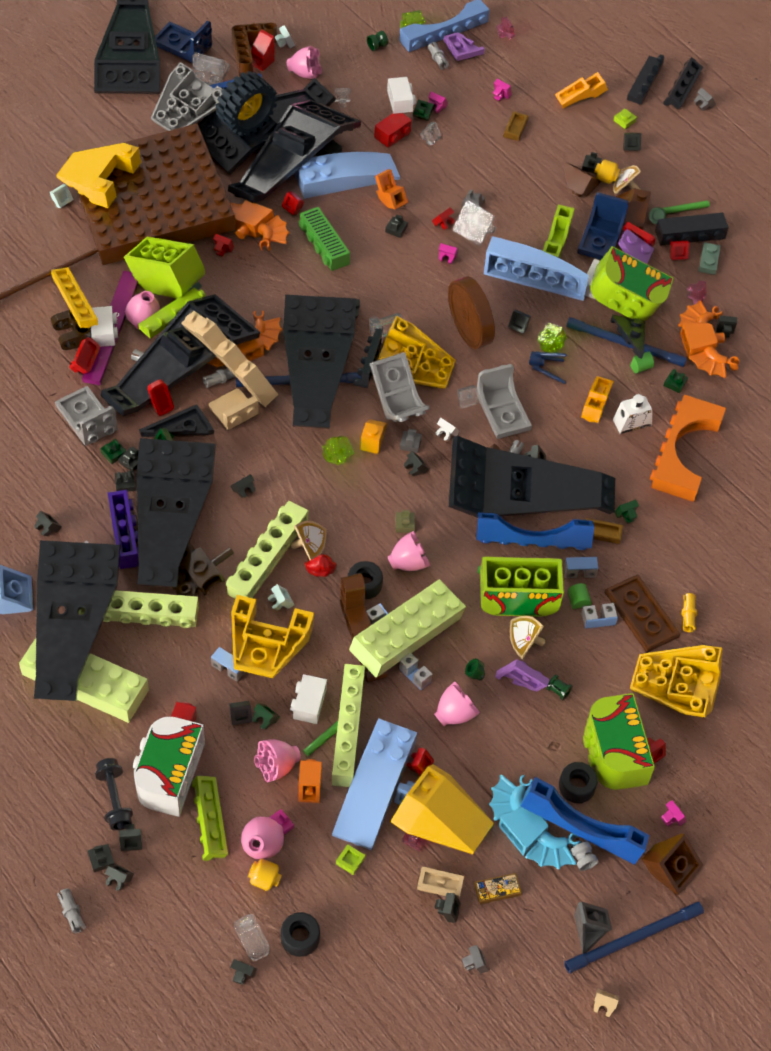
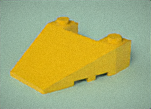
(90, 168)
(266, 647)

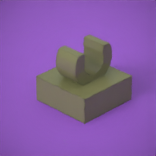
(405, 521)

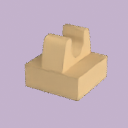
(605, 999)

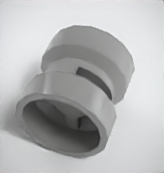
(584, 856)

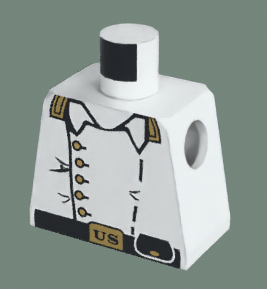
(633, 414)

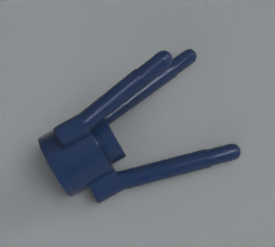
(538, 359)

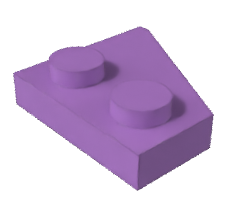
(462, 47)
(635, 246)
(523, 675)

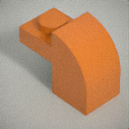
(389, 193)

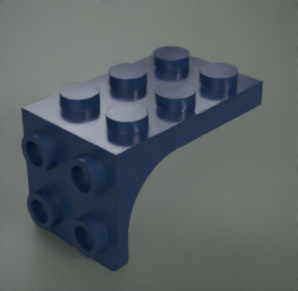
(183, 41)
(603, 226)

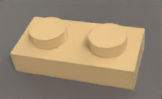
(440, 882)

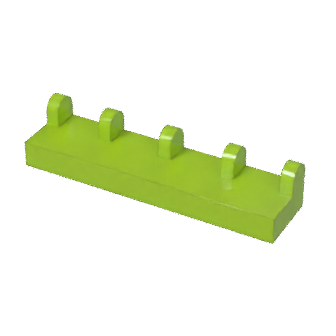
(160, 319)
(210, 817)

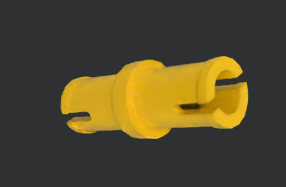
(689, 612)

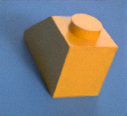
(373, 436)

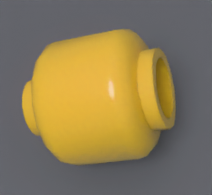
(607, 171)
(264, 874)

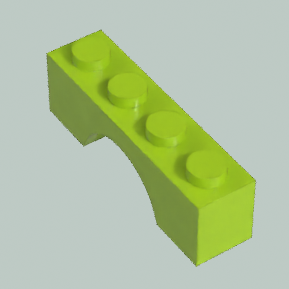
(559, 230)

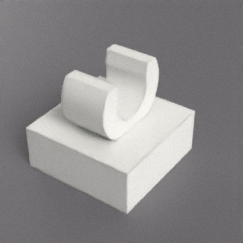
(447, 428)

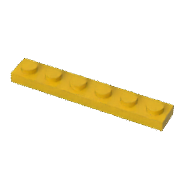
(74, 298)

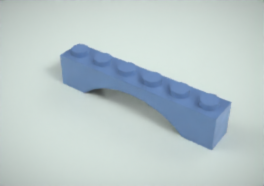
(418, 35)

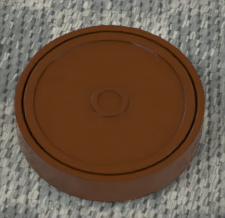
(471, 312)

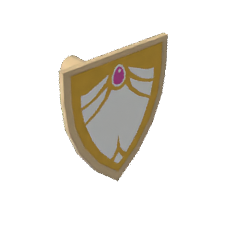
(626, 178)
(312, 538)
(525, 632)

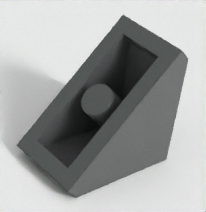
(591, 924)

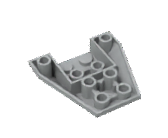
(184, 100)

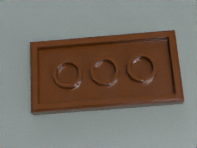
(642, 613)

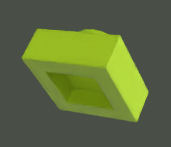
(625, 118)
(350, 859)

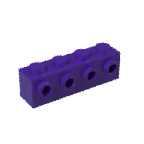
(123, 528)

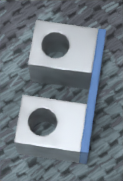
(587, 564)
(591, 619)

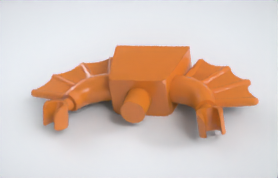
(259, 220)
(701, 340)
(254, 349)

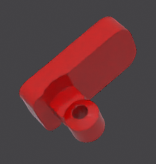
(648, 238)
(85, 356)
(160, 397)

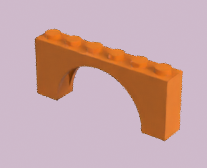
(671, 474)

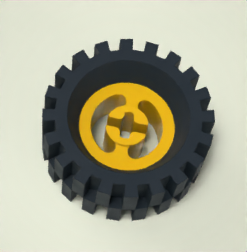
(246, 103)

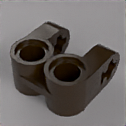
(73, 338)

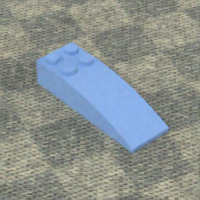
(342, 172)
(534, 268)
(375, 784)

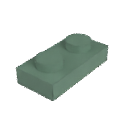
(709, 258)

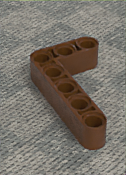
(243, 37)
(352, 605)

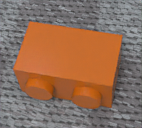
(310, 781)

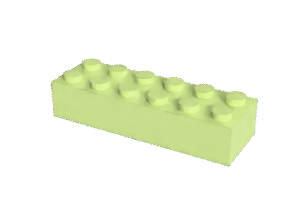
(407, 628)
(101, 685)

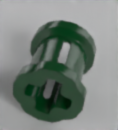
(559, 687)

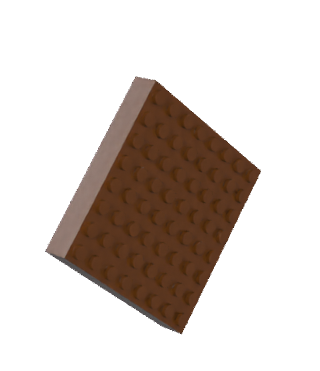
(167, 197)

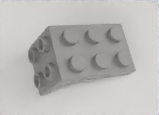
(397, 388)
(501, 402)
(87, 415)

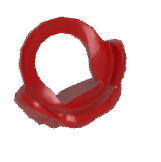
(320, 566)

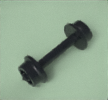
(108, 770)

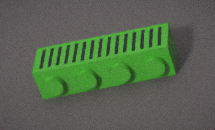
(324, 239)

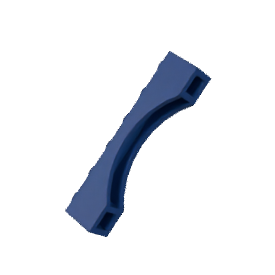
(573, 534)
(619, 840)

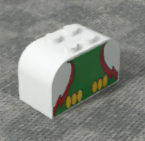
(168, 763)

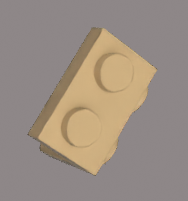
(234, 408)

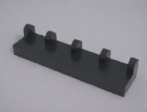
(645, 79)
(684, 83)
(372, 352)

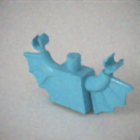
(527, 829)

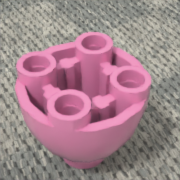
(305, 63)
(141, 307)
(408, 554)
(455, 706)
(276, 758)
(267, 832)

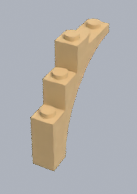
(231, 356)

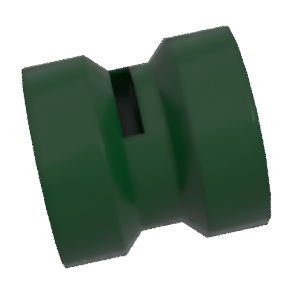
(377, 40)

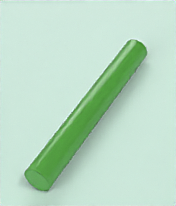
(685, 207)
(321, 739)

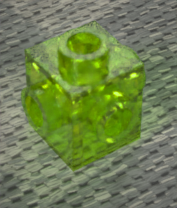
(552, 338)
(337, 450)

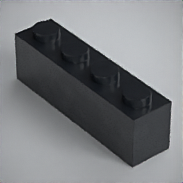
(692, 228)

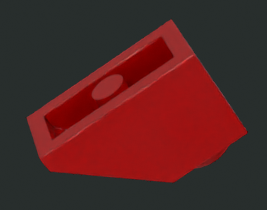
(263, 50)

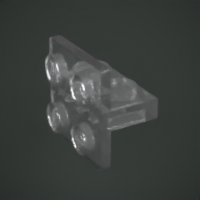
(209, 69)
(474, 223)

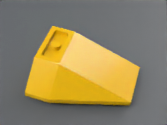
(426, 359)
(680, 678)
(442, 812)

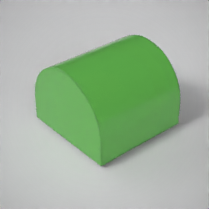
(639, 365)
(579, 596)

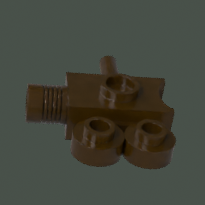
(200, 571)

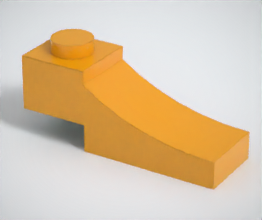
(581, 90)
(597, 399)

